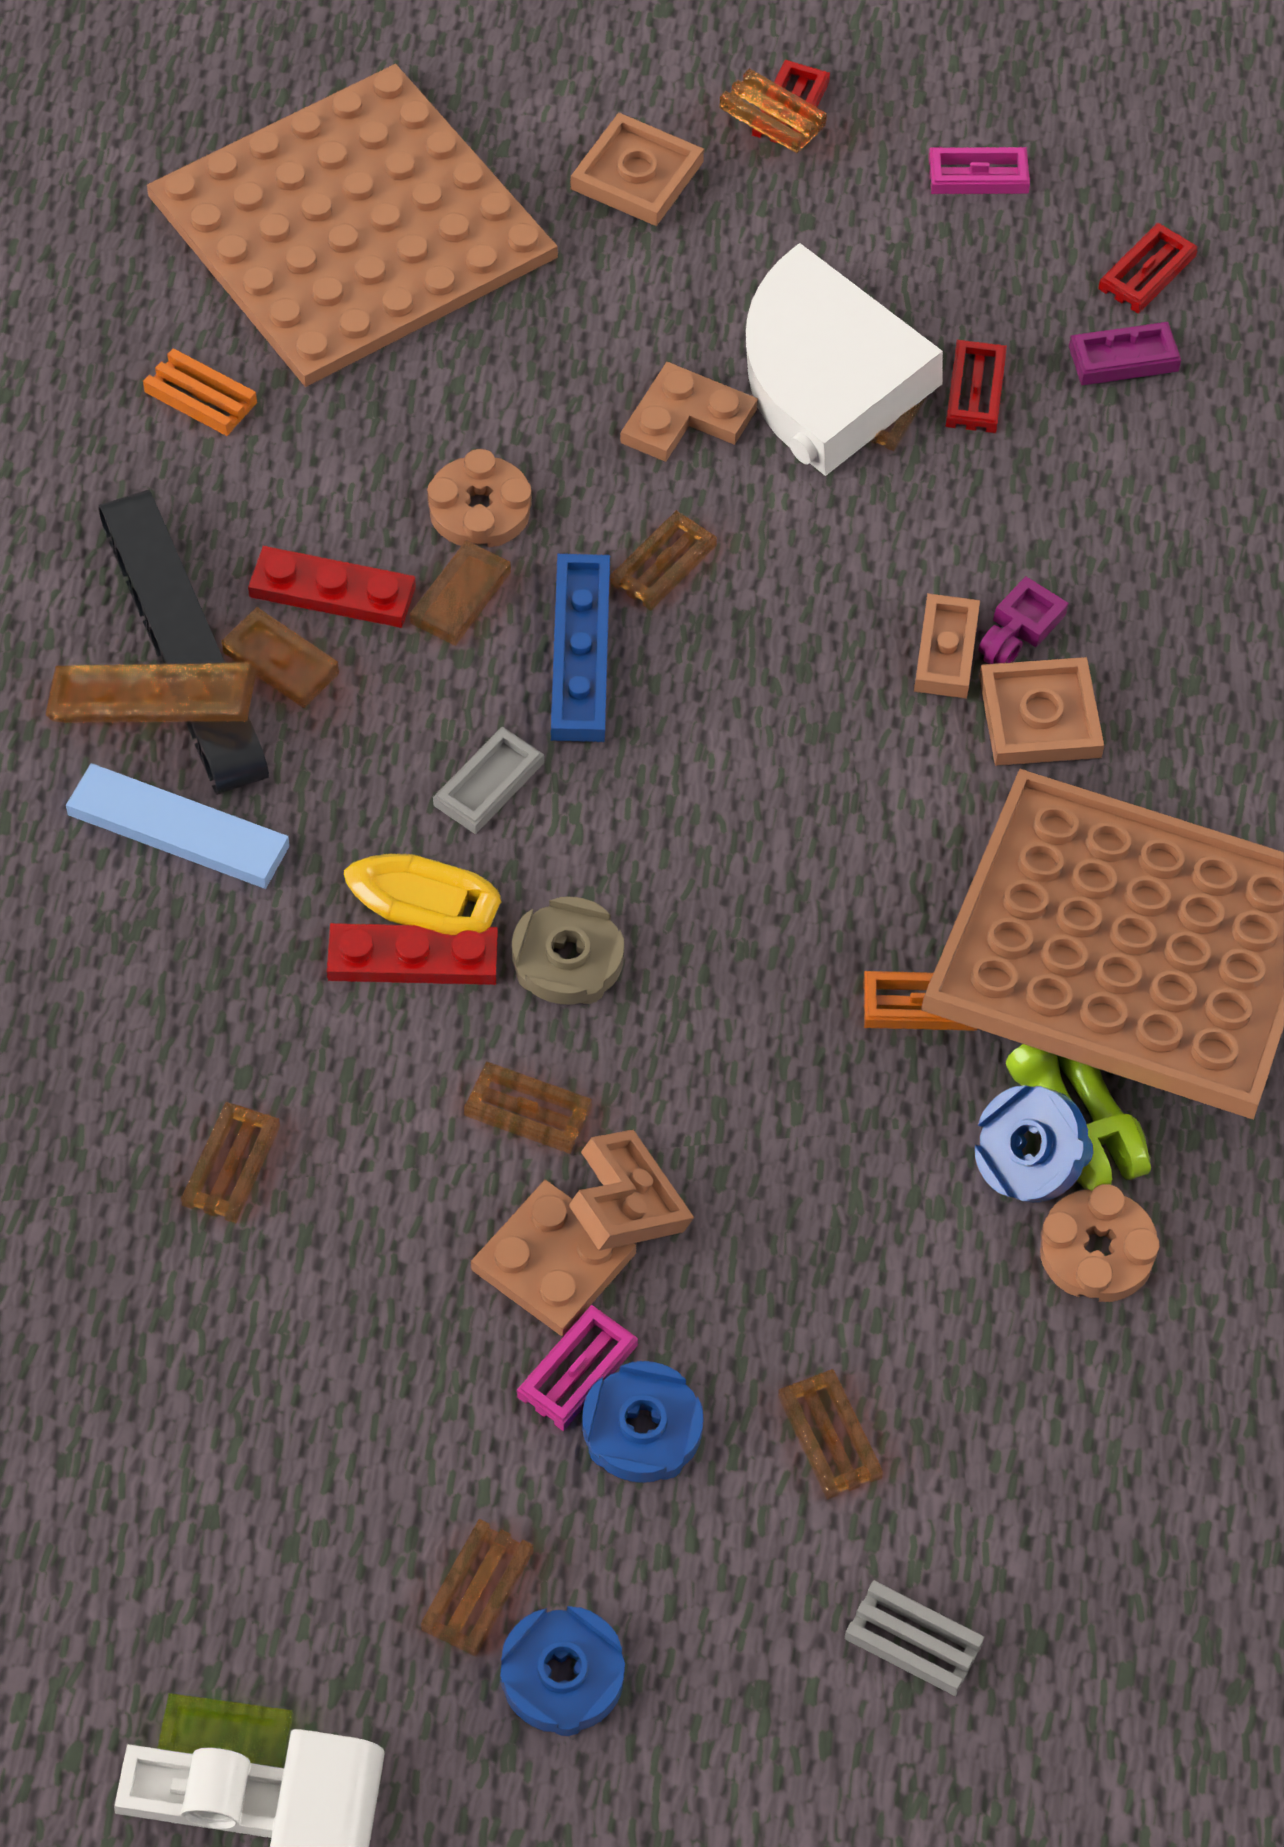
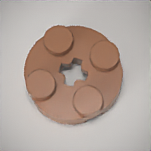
(479, 475)
(1092, 1274)

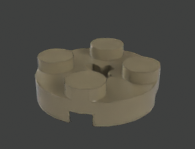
(574, 979)

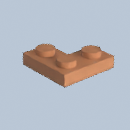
(684, 400)
(635, 1195)

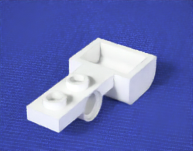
(315, 1801)

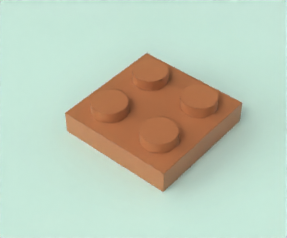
(637, 169)
(1041, 711)
(549, 1260)

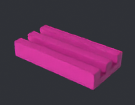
(979, 177)
(547, 1404)

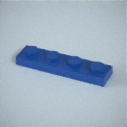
(580, 648)

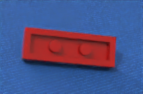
(332, 586)
(411, 955)

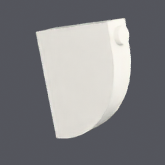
(831, 361)

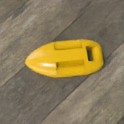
(423, 892)

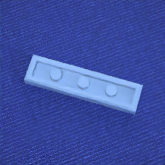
(178, 825)

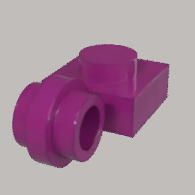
(1024, 613)

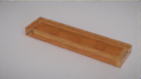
(151, 693)

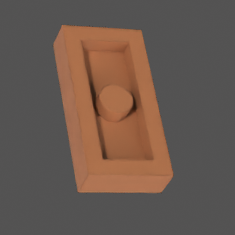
(947, 646)

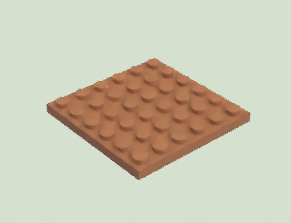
(351, 223)
(1122, 944)

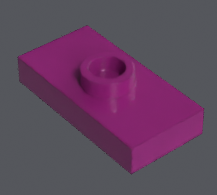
(1124, 353)

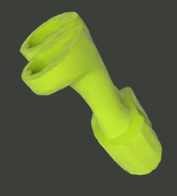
(1110, 1126)

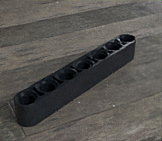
(178, 629)

